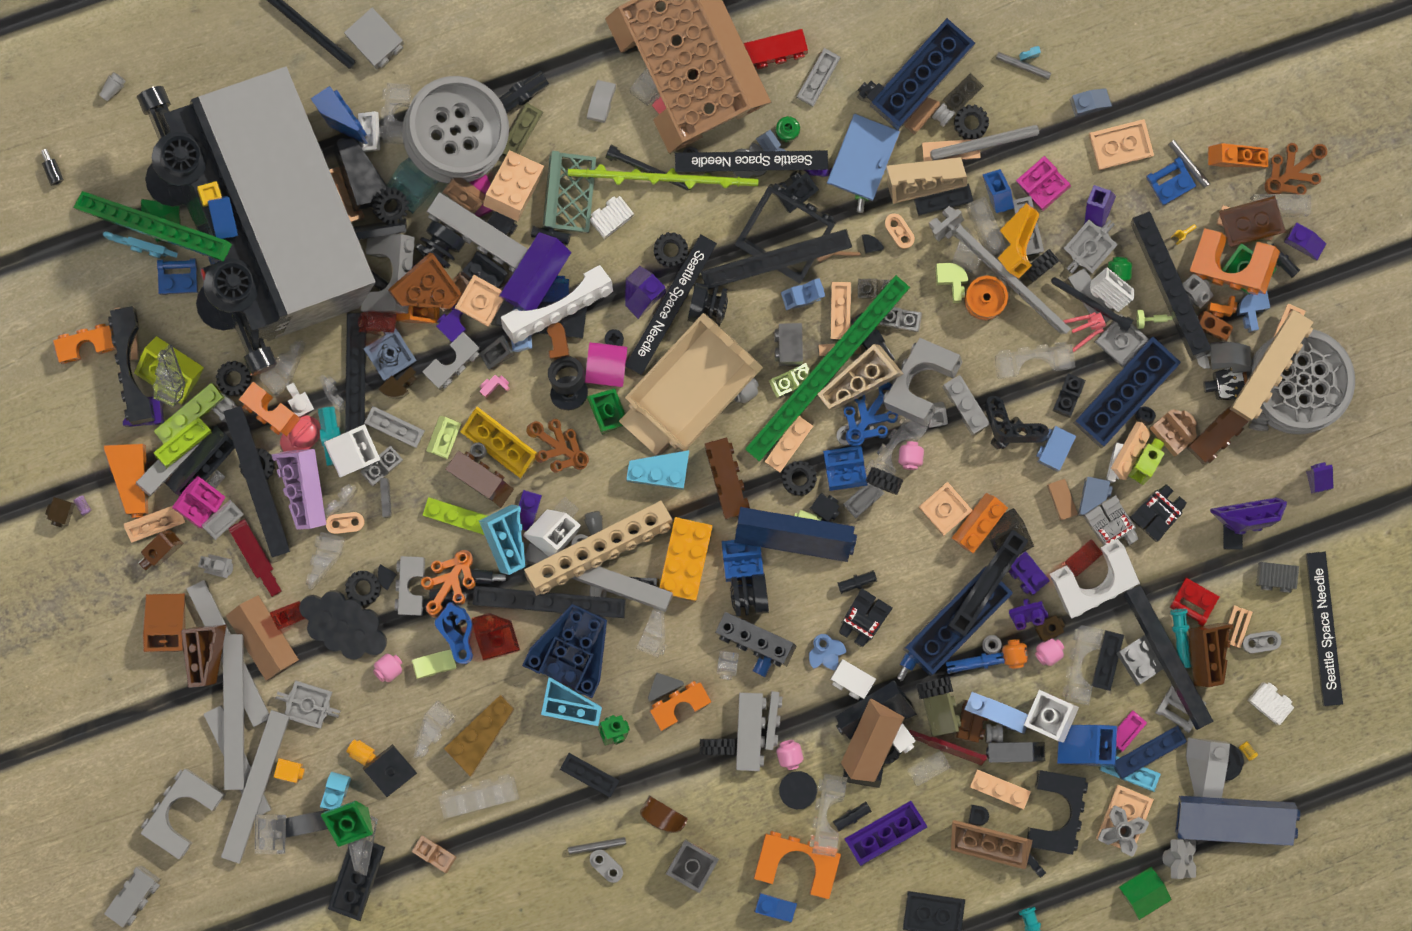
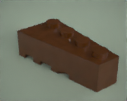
(725, 477)

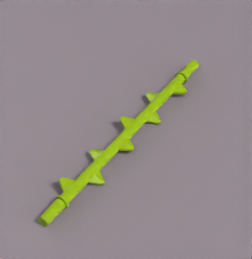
(671, 176)

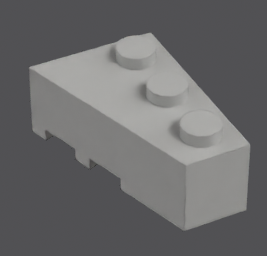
(133, 896)

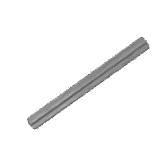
(984, 142)

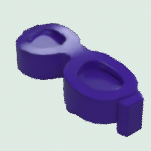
(821, 173)

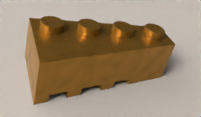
(476, 739)

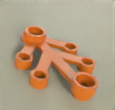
(450, 580)

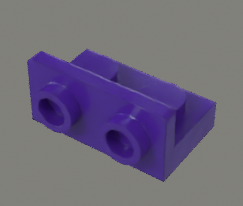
(1028, 574)

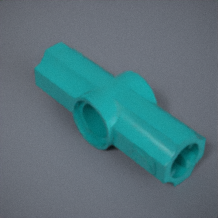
(329, 428)

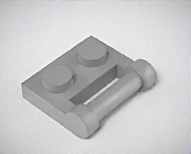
(1172, 698)

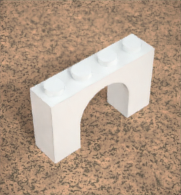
(1119, 579)

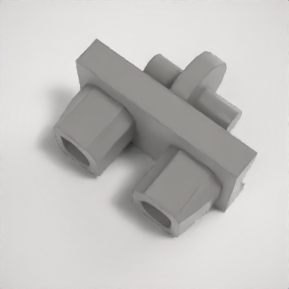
(944, 229)
(216, 565)

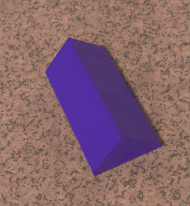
(535, 272)
(885, 833)

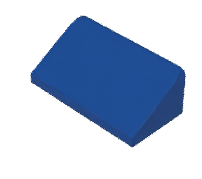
(222, 217)

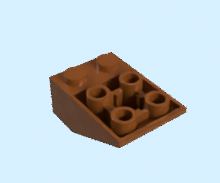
(164, 622)

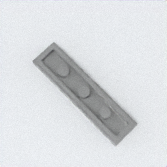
(158, 474)

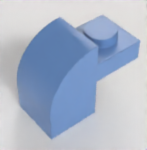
(803, 294)
(1249, 306)

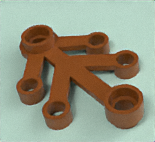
(1292, 171)
(559, 446)

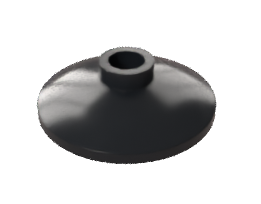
(574, 402)

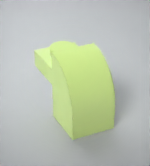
(952, 274)

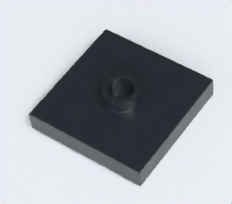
(389, 770)

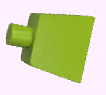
(1147, 462)

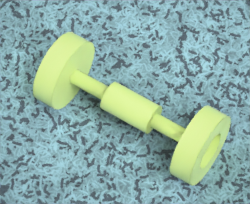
(1156, 318)

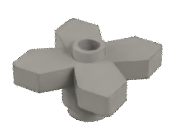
(1132, 827)
(1180, 858)

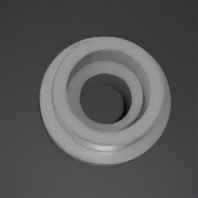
(996, 640)

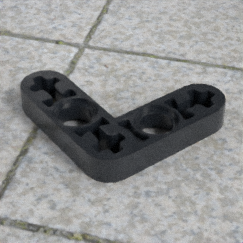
(1034, 431)

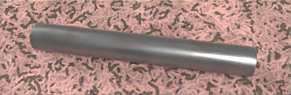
(1024, 66)
(1189, 164)
(597, 845)

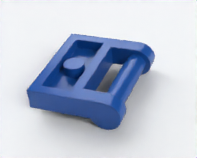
(1175, 186)
(177, 282)

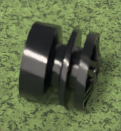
(441, 243)
(709, 304)
(750, 595)

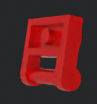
(1199, 597)

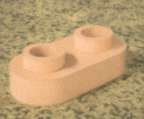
(900, 231)
(345, 523)

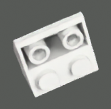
(352, 450)
(552, 531)

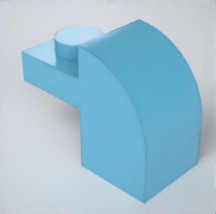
(335, 791)

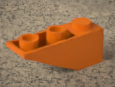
(1237, 156)

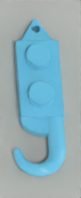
(139, 245)

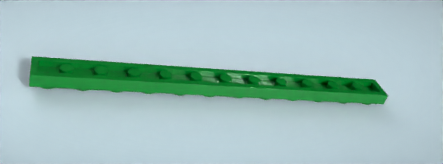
(153, 226)
(827, 368)

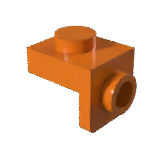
(1222, 310)

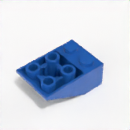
(338, 114)
(1089, 746)

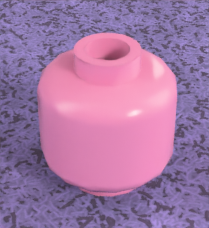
(911, 456)
(1049, 652)
(387, 668)
(789, 754)

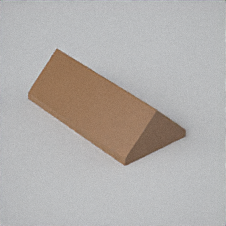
(261, 637)
(871, 742)
(990, 844)

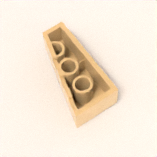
(924, 178)
(862, 376)

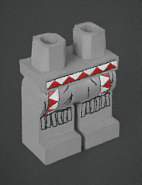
(1117, 526)

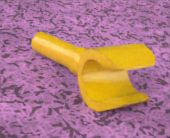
(1181, 235)

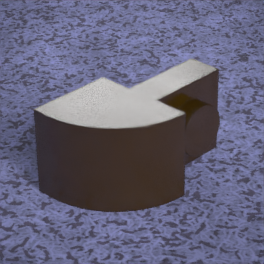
(396, 388)

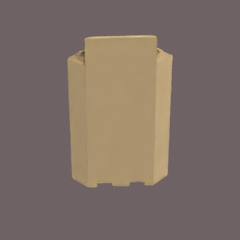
(688, 387)

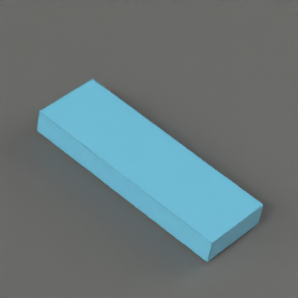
(1143, 777)

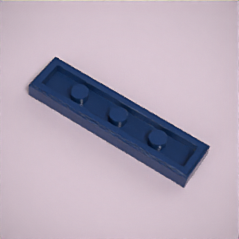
(1149, 752)

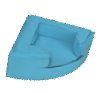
(1034, 52)

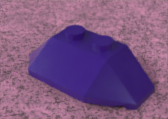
(1251, 515)

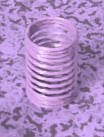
(77, 502)

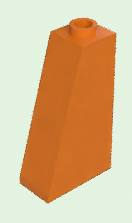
(127, 467)

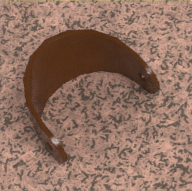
(662, 816)

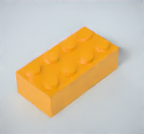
(685, 558)

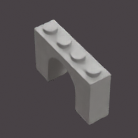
(400, 251)
(923, 357)
(159, 828)

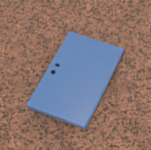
(860, 156)

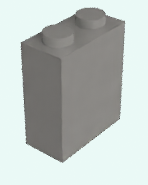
(374, 38)

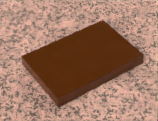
(1252, 221)

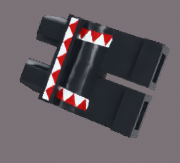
(1162, 508)
(860, 622)

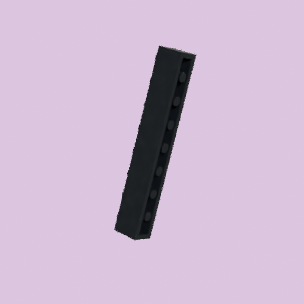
(1170, 286)

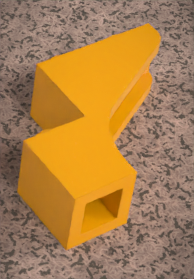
(1018, 233)

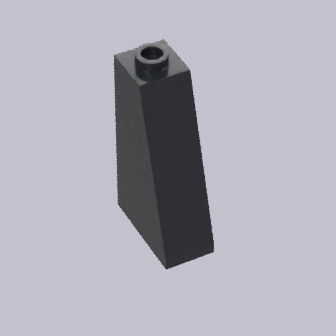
(358, 174)
(889, 696)

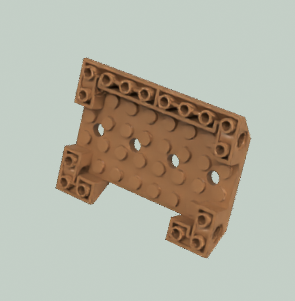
(707, 45)

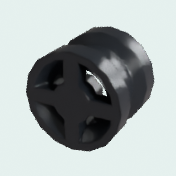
(617, 337)

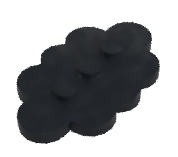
(343, 624)

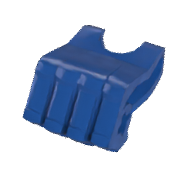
(456, 641)

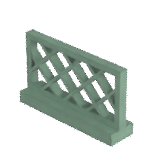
(552, 192)

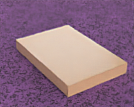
(1121, 144)
(1134, 805)

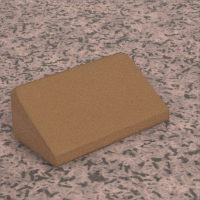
(922, 115)
(464, 194)
(1062, 499)

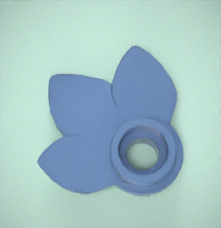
(826, 655)

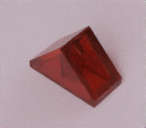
(287, 616)

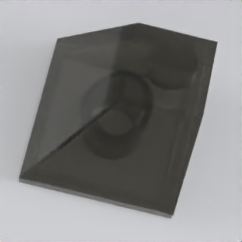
(1009, 521)

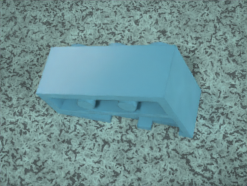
(660, 470)
(504, 538)
(569, 705)

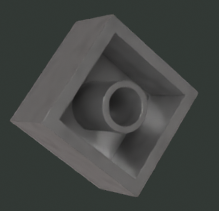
(789, 344)
(692, 866)

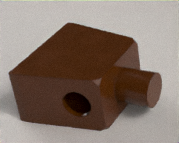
(164, 544)

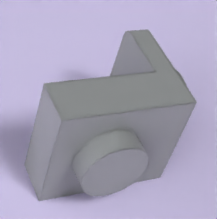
(225, 404)

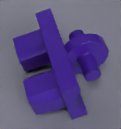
(1028, 613)

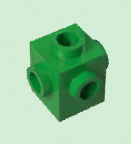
(613, 730)

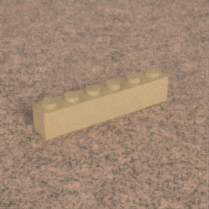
(1272, 365)

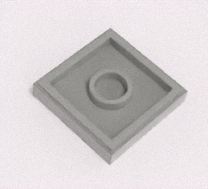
(1121, 345)

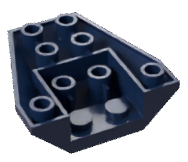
(571, 650)

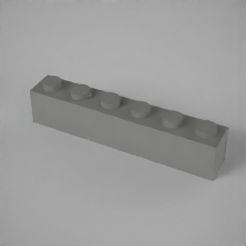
(477, 231)

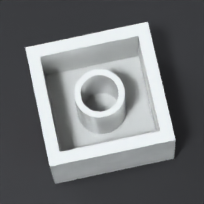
(1051, 716)

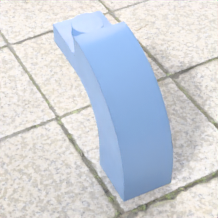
(997, 712)

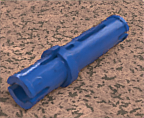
(975, 662)

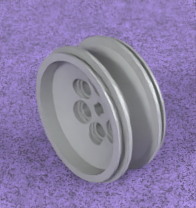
(479, 107)
(1321, 410)

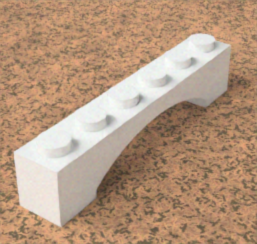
(522, 324)

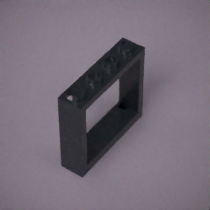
(795, 200)

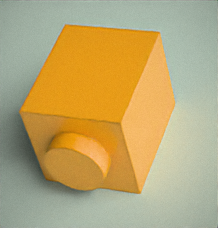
(289, 770)

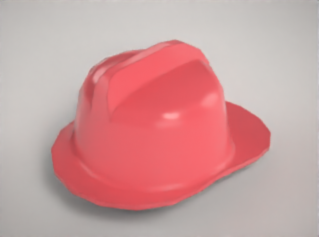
(302, 436)

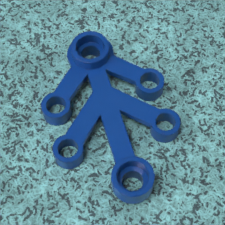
(868, 418)

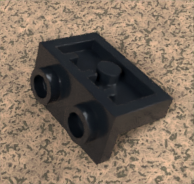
(799, 184)
(485, 269)

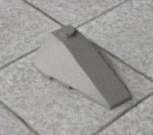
(1207, 766)

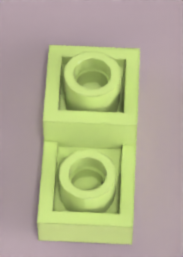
(790, 380)
(433, 664)

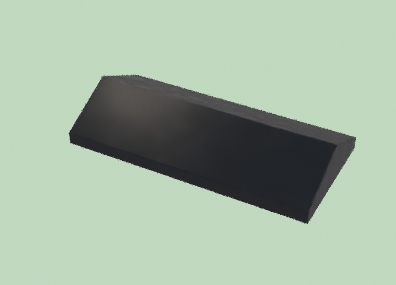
(354, 888)

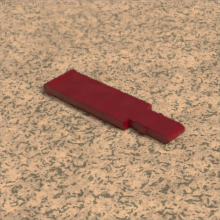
(254, 555)
(950, 748)

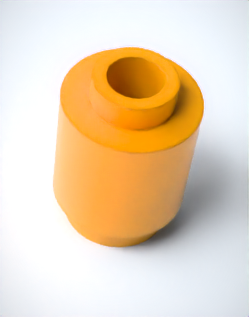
(361, 752)

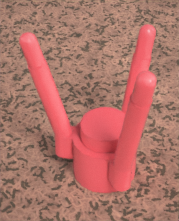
(1095, 321)

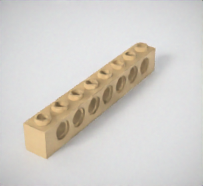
(587, 547)

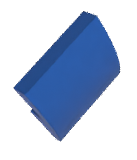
(845, 468)
(741, 560)

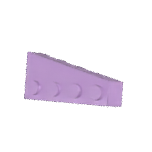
(302, 487)

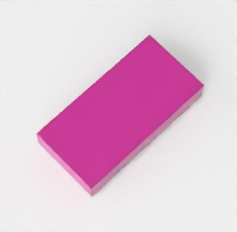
(1129, 730)

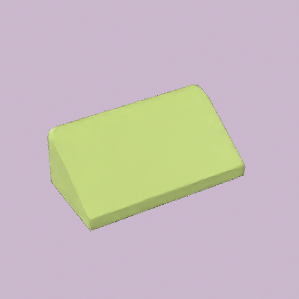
(443, 437)

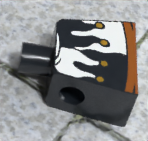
(1226, 384)

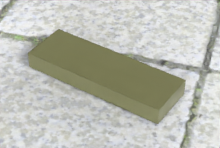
(522, 129)

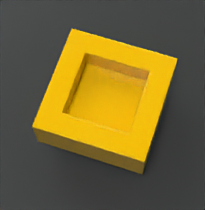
(208, 192)

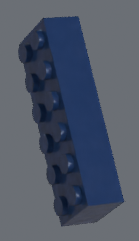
(922, 74)
(1127, 392)
(937, 643)

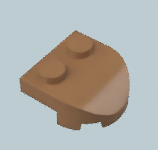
(1175, 430)

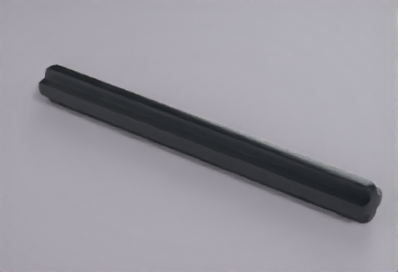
(313, 32)

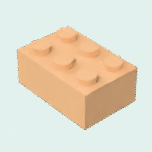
(513, 185)

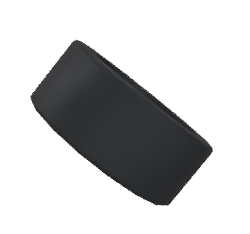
(561, 363)

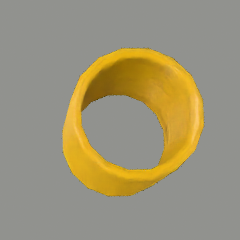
(1243, 746)

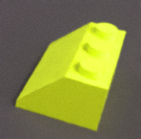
(148, 364)

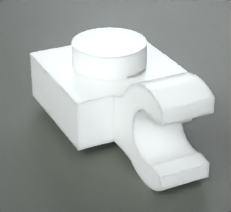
(300, 403)

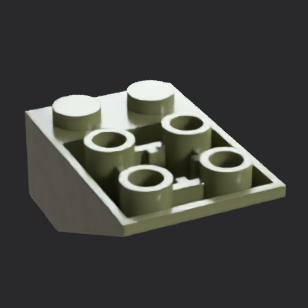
(941, 714)

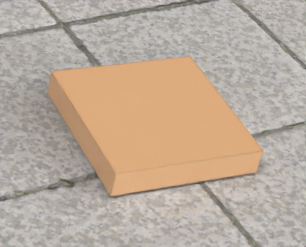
(480, 301)
(945, 508)

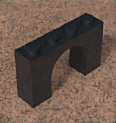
(1072, 789)

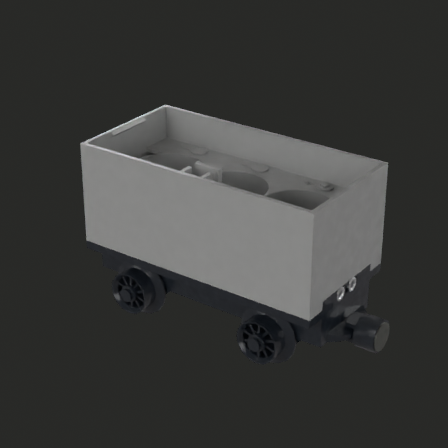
(294, 239)

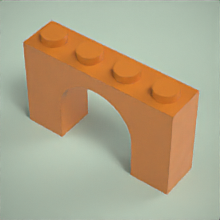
(1253, 278)
(776, 847)

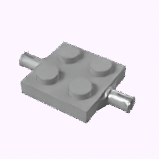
(1090, 246)
(308, 704)

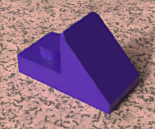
(529, 506)

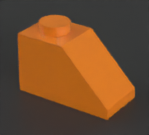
(419, 315)

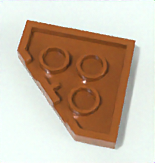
(426, 286)

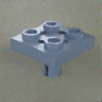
(393, 343)

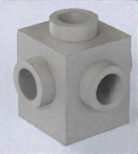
(1198, 290)

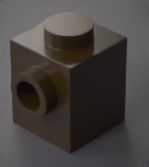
(59, 512)
(1050, 628)

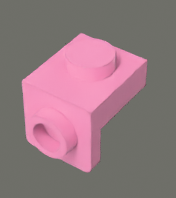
(489, 386)

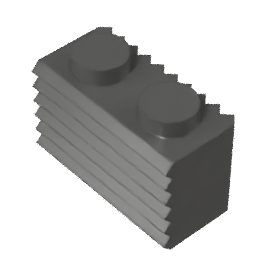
(1277, 576)

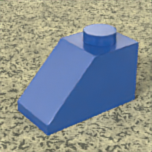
(998, 191)
(775, 907)

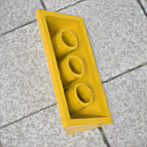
(499, 442)

